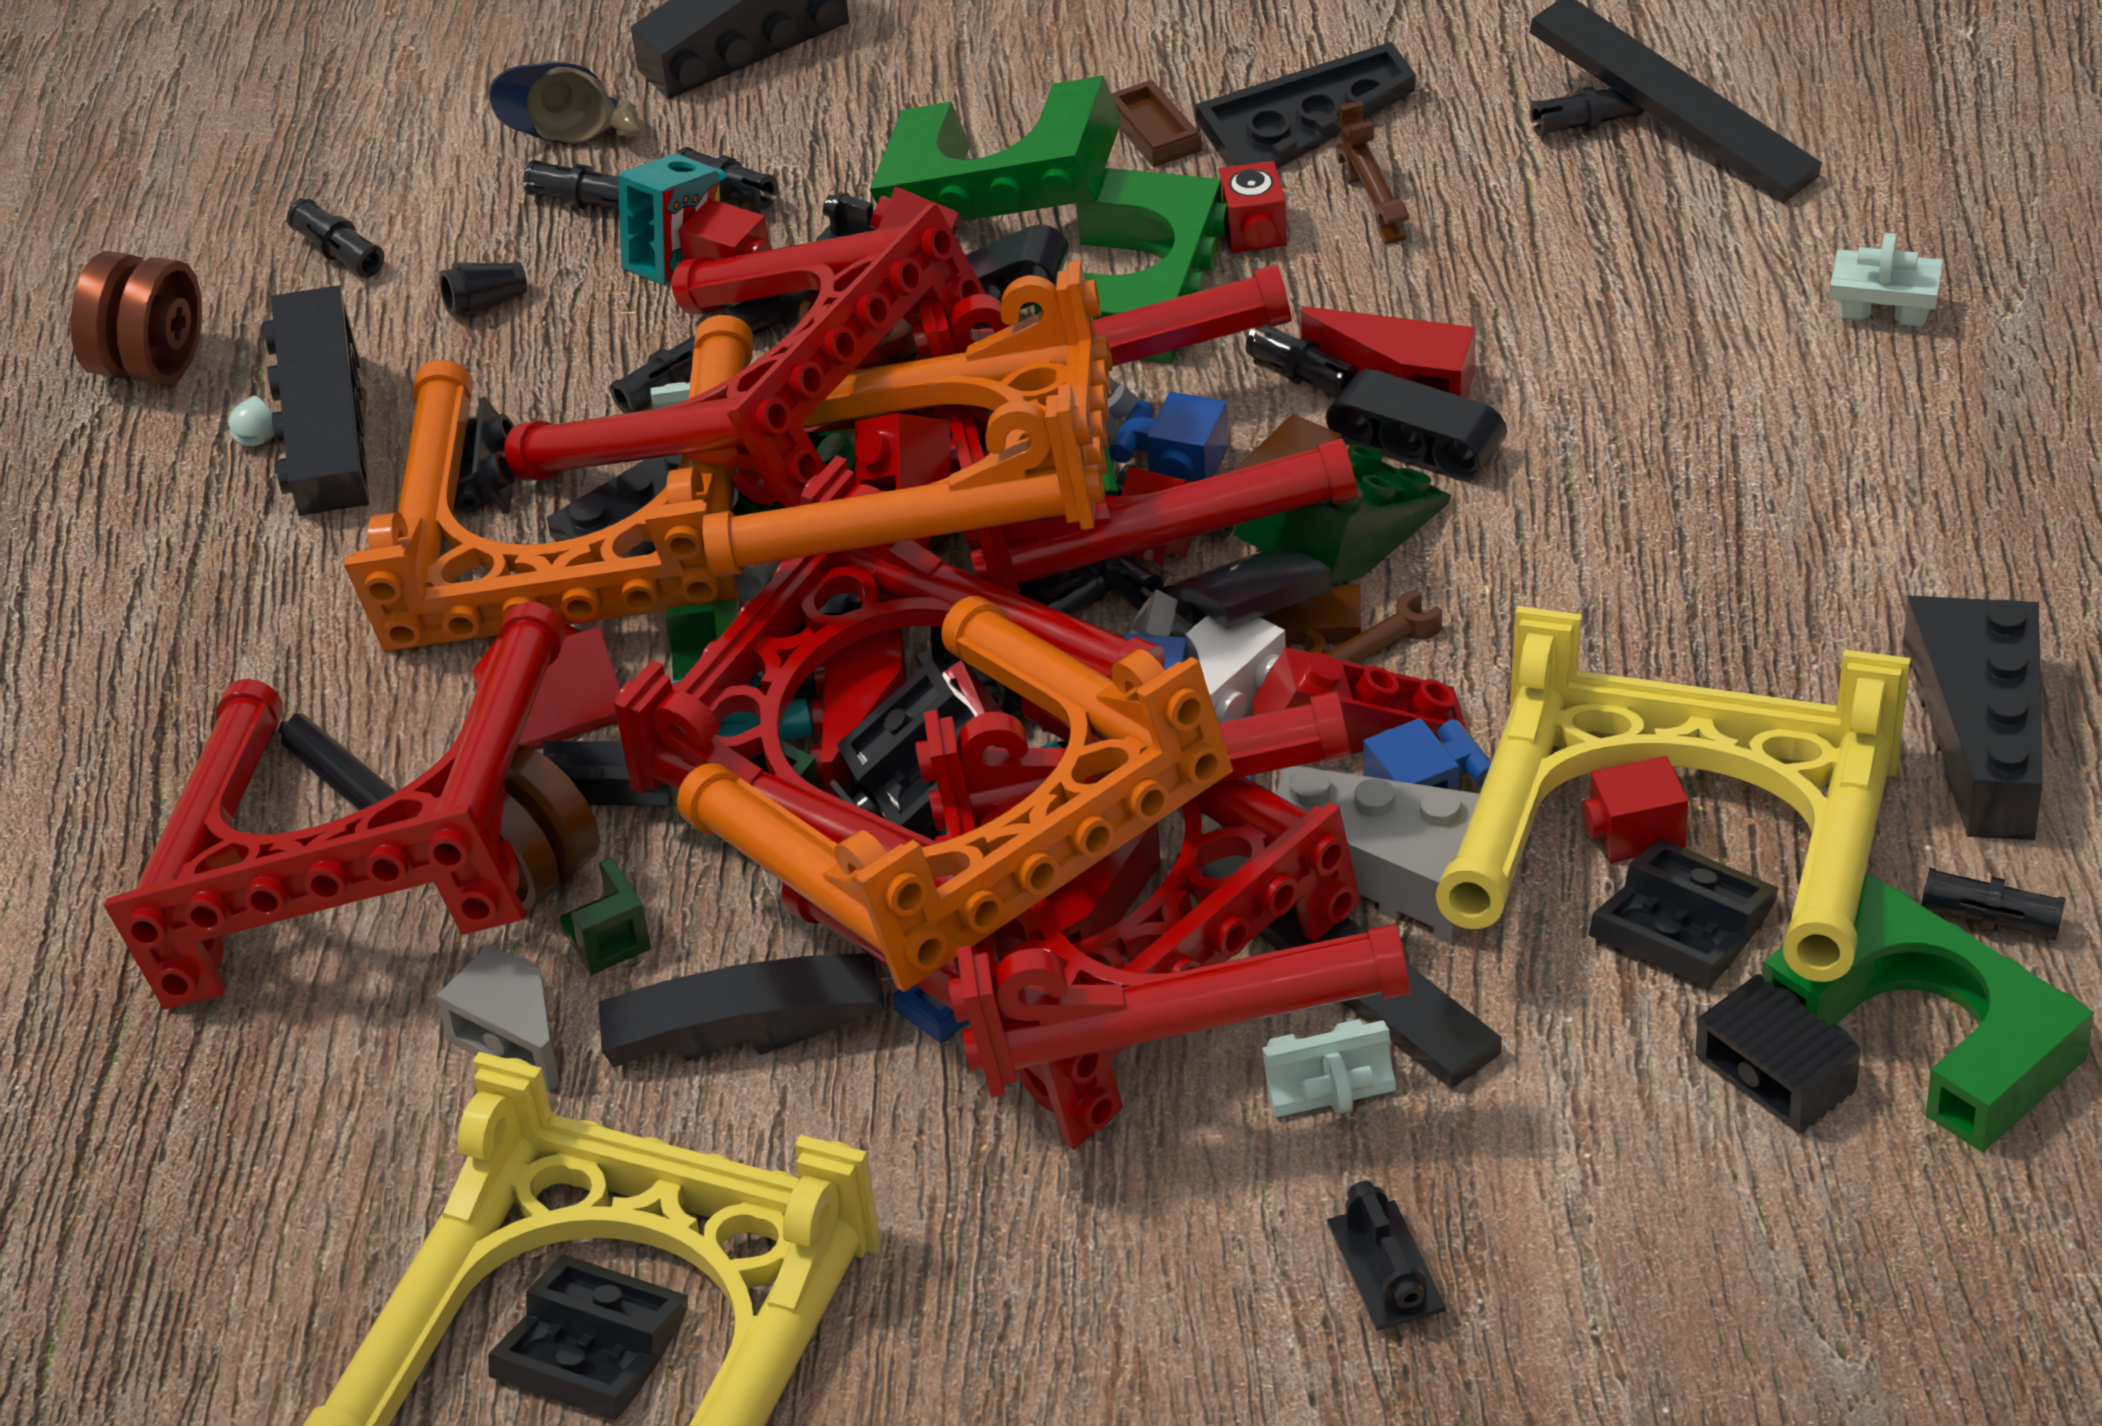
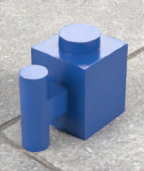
(1182, 441)
(1417, 756)

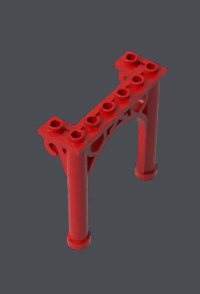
(758, 413)
(1138, 522)
(675, 726)
(435, 830)
(1292, 863)
(1059, 1003)

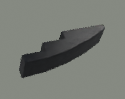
(757, 1001)

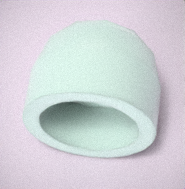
(251, 422)

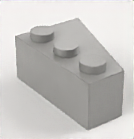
(1395, 836)

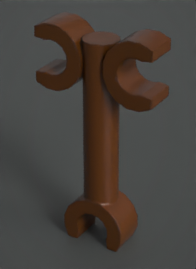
(1364, 168)
(1406, 622)

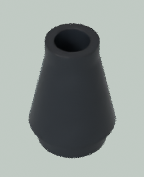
(477, 286)

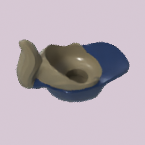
(559, 103)

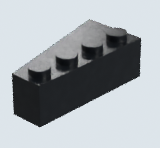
(703, 40)
(319, 401)
(1983, 696)

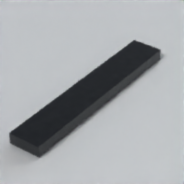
(1676, 98)
(1422, 1024)

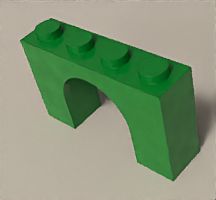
(1048, 168)
(1160, 216)
(2026, 1029)

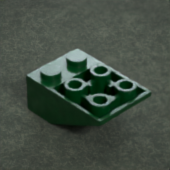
(1357, 532)

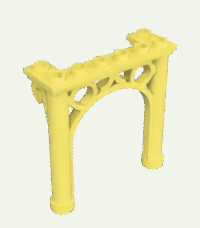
(1700, 729)
(522, 1148)

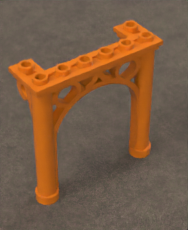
(1046, 391)
(411, 587)
(1158, 740)

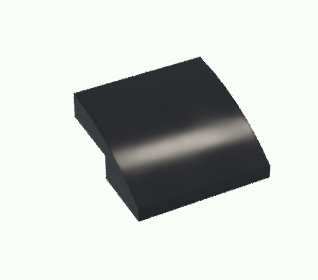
(1250, 587)
(884, 746)
(1683, 912)
(588, 1336)

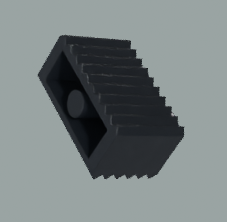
(1779, 1052)

